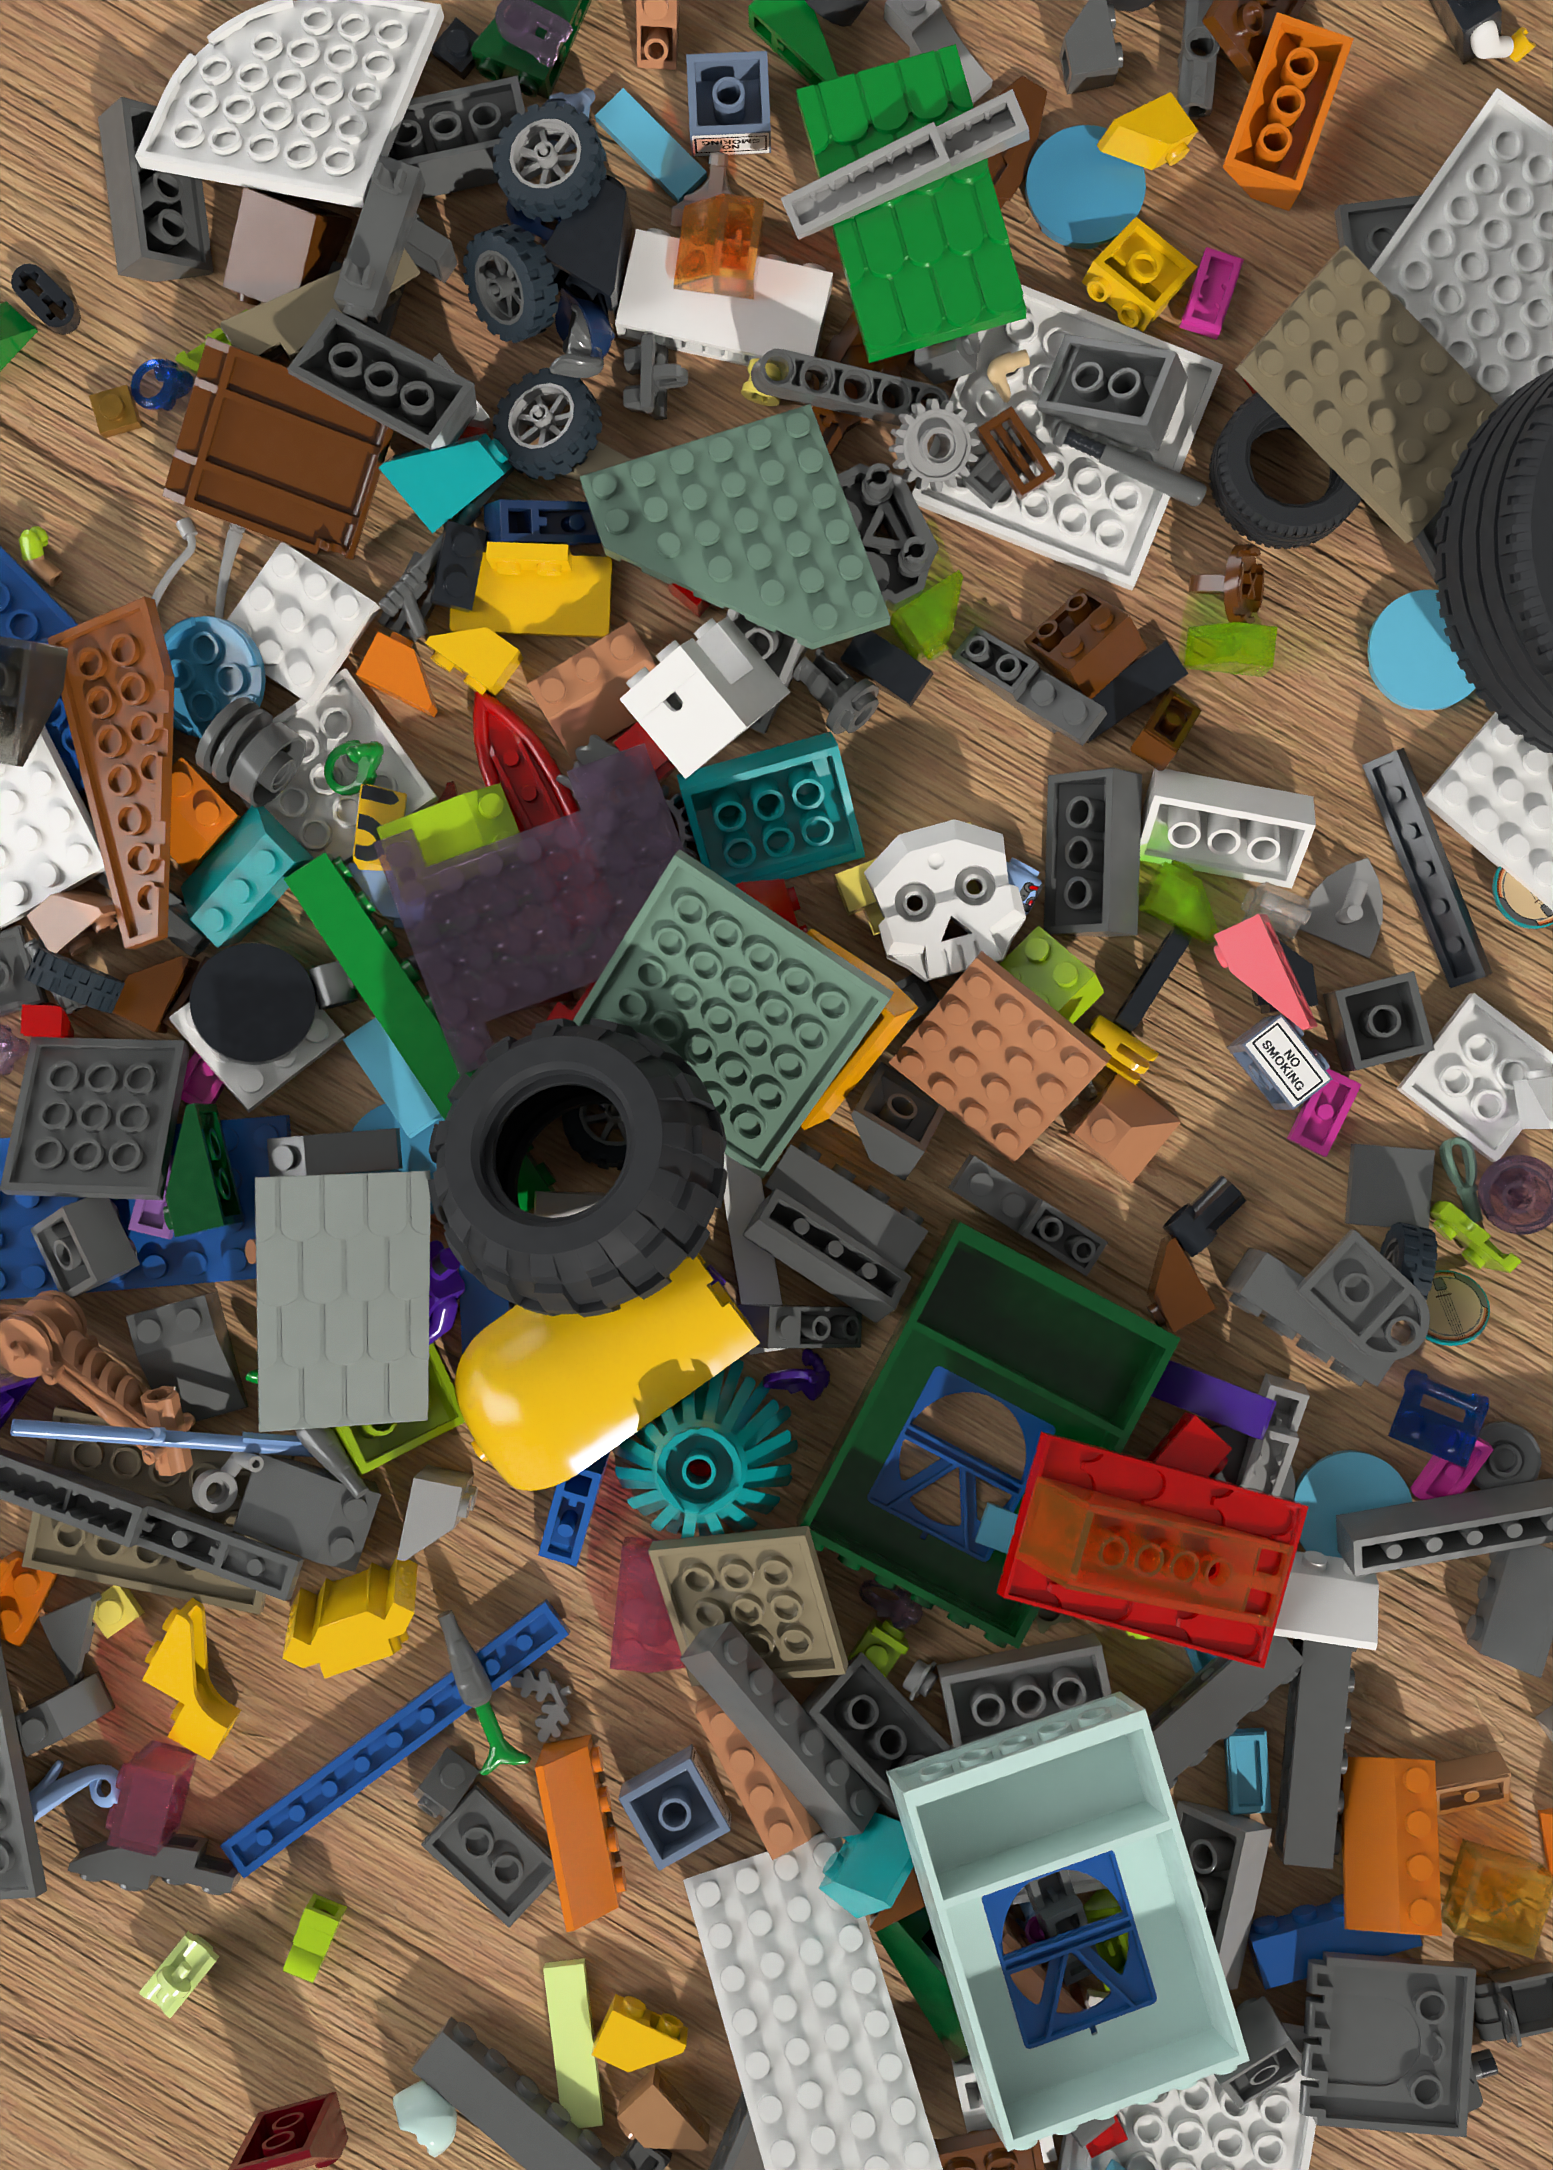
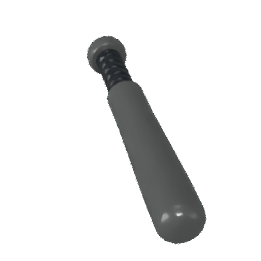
(1143, 470)

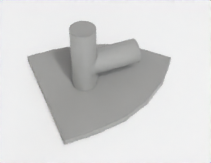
(1348, 908)

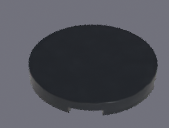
(252, 1003)

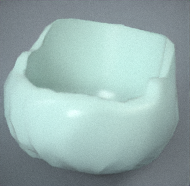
(426, 2115)

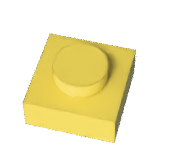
(116, 1610)

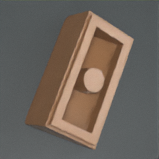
(1472, 1782)

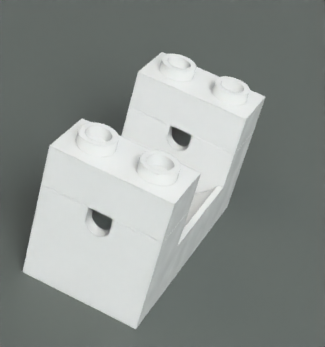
(703, 694)

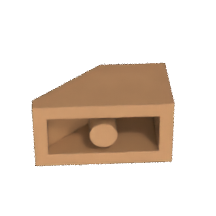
(661, 2116)

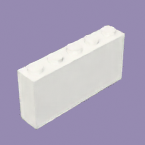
(783, 315)

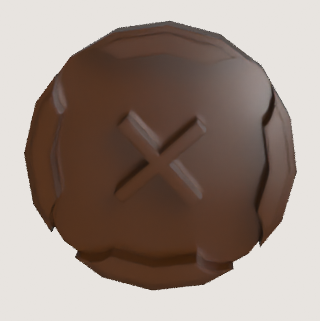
(1240, 585)

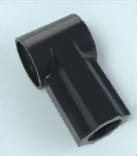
(1197, 1222)

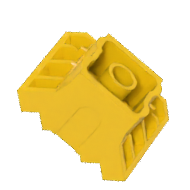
(352, 1619)

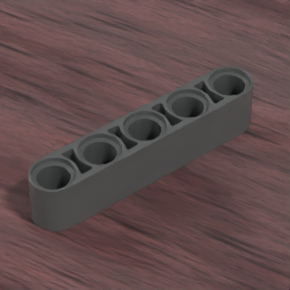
(831, 386)

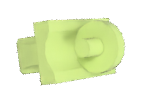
(179, 1973)

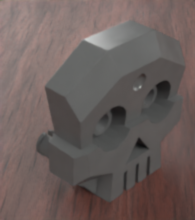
(905, 559)

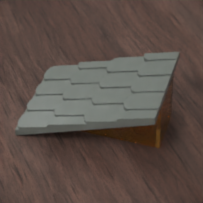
(342, 1299)

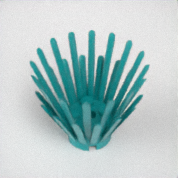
(719, 1435)

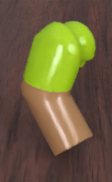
(33, 557)

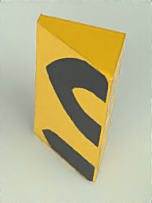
(375, 809)

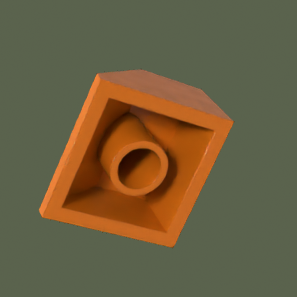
(198, 815)

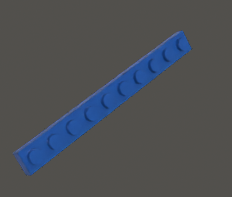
(388, 1743)

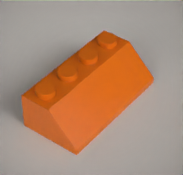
(1286, 110)
(579, 1830)
(1391, 1846)

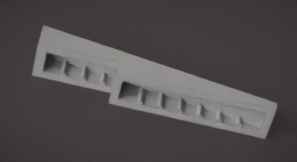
(908, 164)

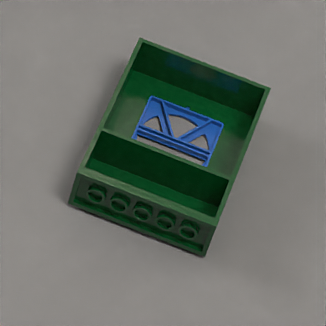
(994, 1329)

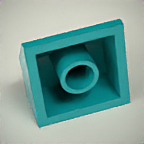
(869, 1868)

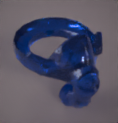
(175, 384)

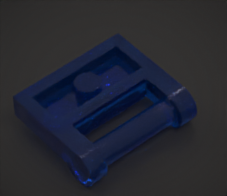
(1432, 1430)

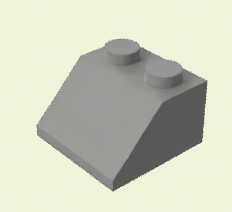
(435, 1507)

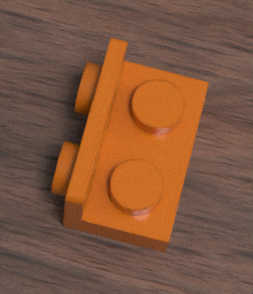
(21, 1597)

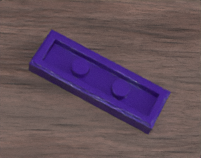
(1215, 1399)

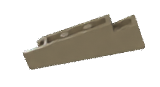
(292, 318)

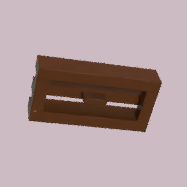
(995, 424)

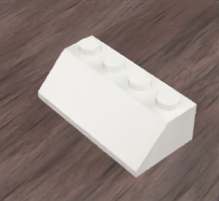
(1226, 827)
(1329, 1603)

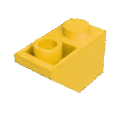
(479, 655)
(637, 2036)

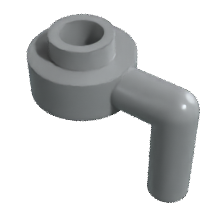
(226, 1485)

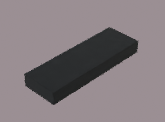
(1138, 686)

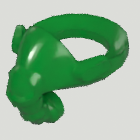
(368, 758)

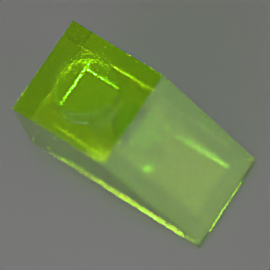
(929, 619)
(1231, 648)
(1180, 900)

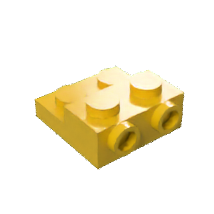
(1138, 275)

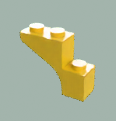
(181, 1671)

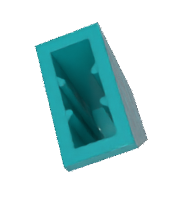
(446, 478)

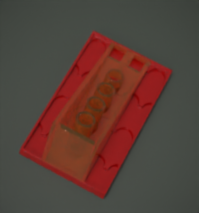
(1152, 1550)

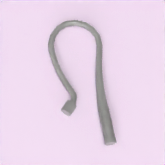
(188, 533)

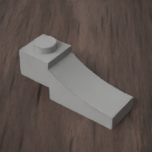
(926, 29)
(1269, 1459)

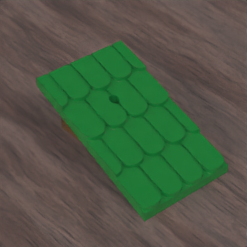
(930, 258)

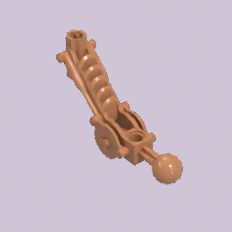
(52, 1341)

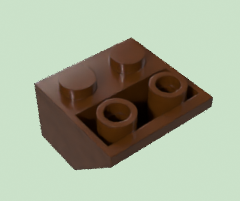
(1086, 643)

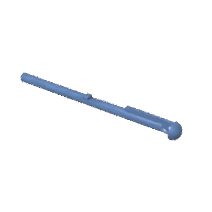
(159, 1436)

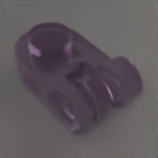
(519, 21)

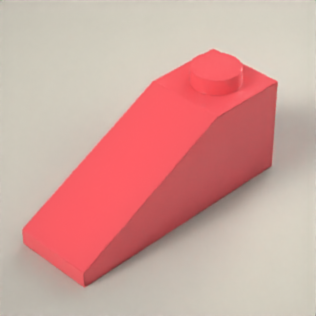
(1260, 962)

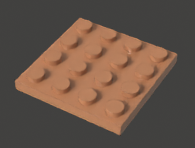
(999, 1058)

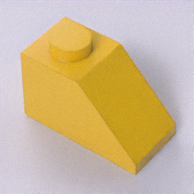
(1150, 134)

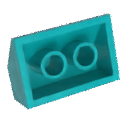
(242, 877)

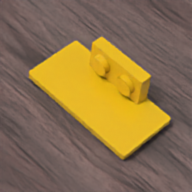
(539, 592)

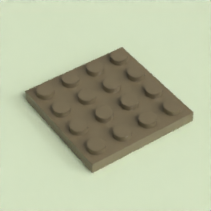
(761, 1584)

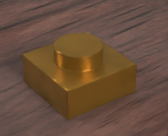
(115, 411)

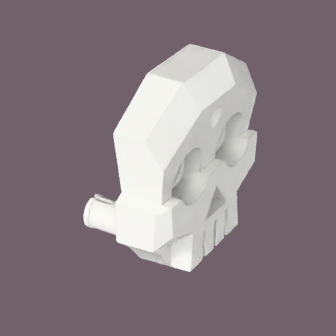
(936, 868)

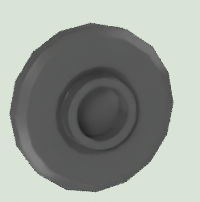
(1514, 1456)

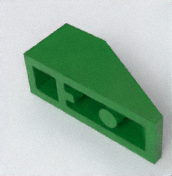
(795, 35)

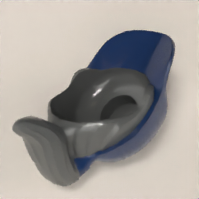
(584, 335)

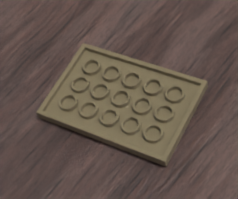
(1369, 392)
(83, 1555)

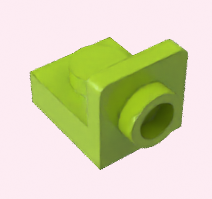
(882, 1645)

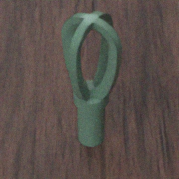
(1468, 1189)

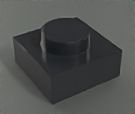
(454, 48)

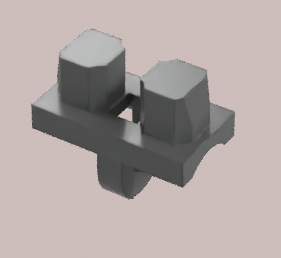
(656, 377)

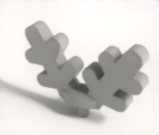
(556, 1710)

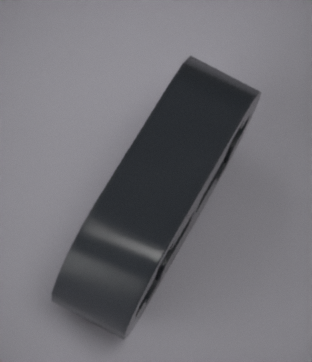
(41, 304)

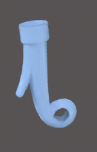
(53, 1792)

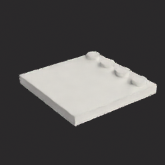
(307, 805)

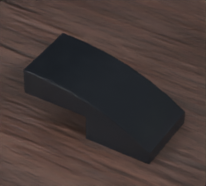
(887, 667)

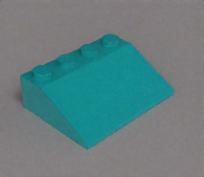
(773, 812)

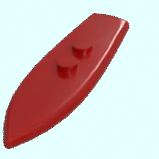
(519, 761)

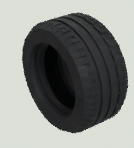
(1246, 503)

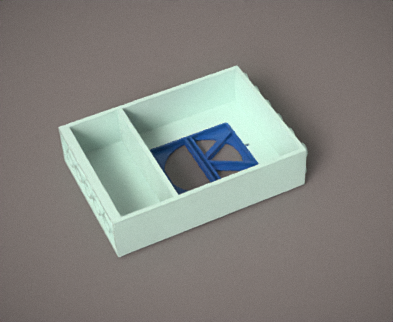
(1092, 1800)

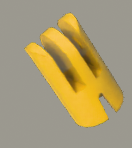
(1127, 1051)

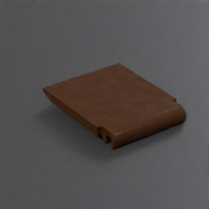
(275, 454)

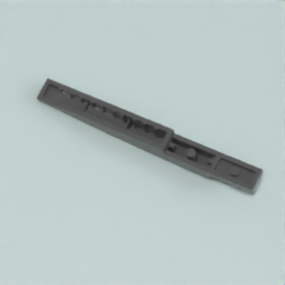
(146, 1522)

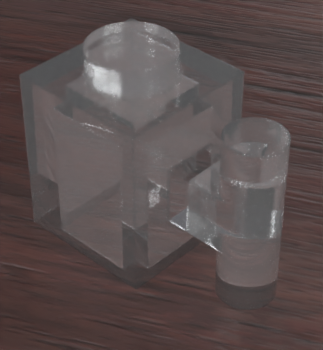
(1283, 909)

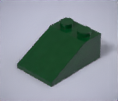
(201, 1180)

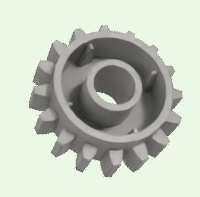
(954, 445)

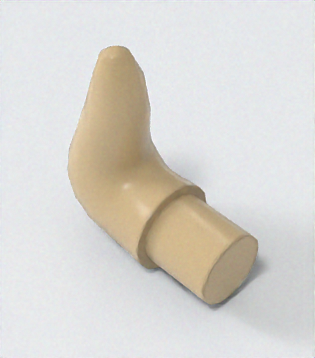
(1003, 365)

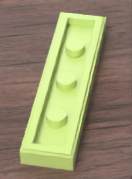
(573, 2041)

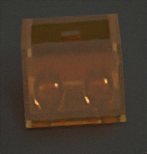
(720, 246)

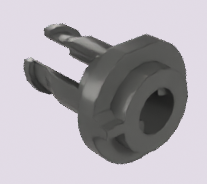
(846, 700)

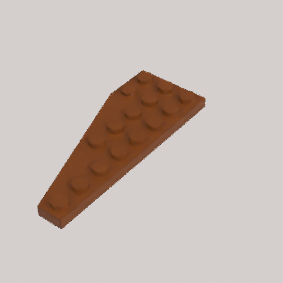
(122, 733)

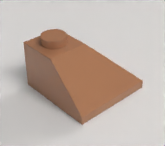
(1124, 1127)

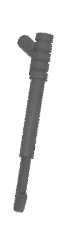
(413, 584)

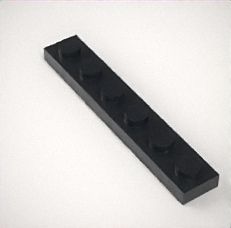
(1427, 868)

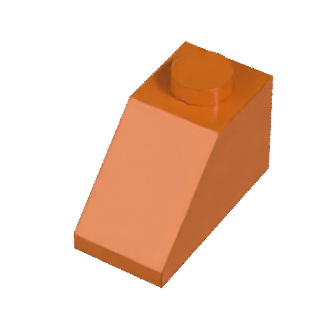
(398, 672)

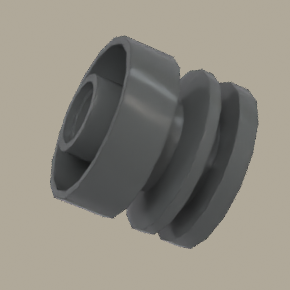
(250, 751)

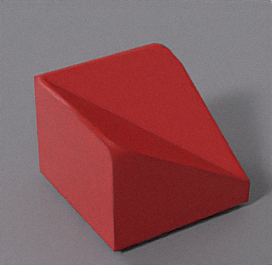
(45, 1021)

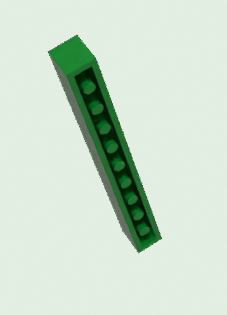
(391, 989)

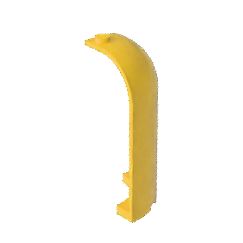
(570, 1387)

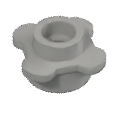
(920, 1679)

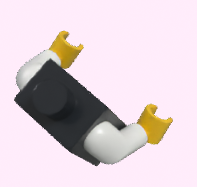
(1476, 30)

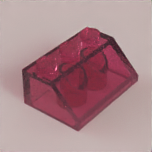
(642, 1625)

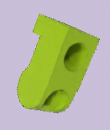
(313, 1937)

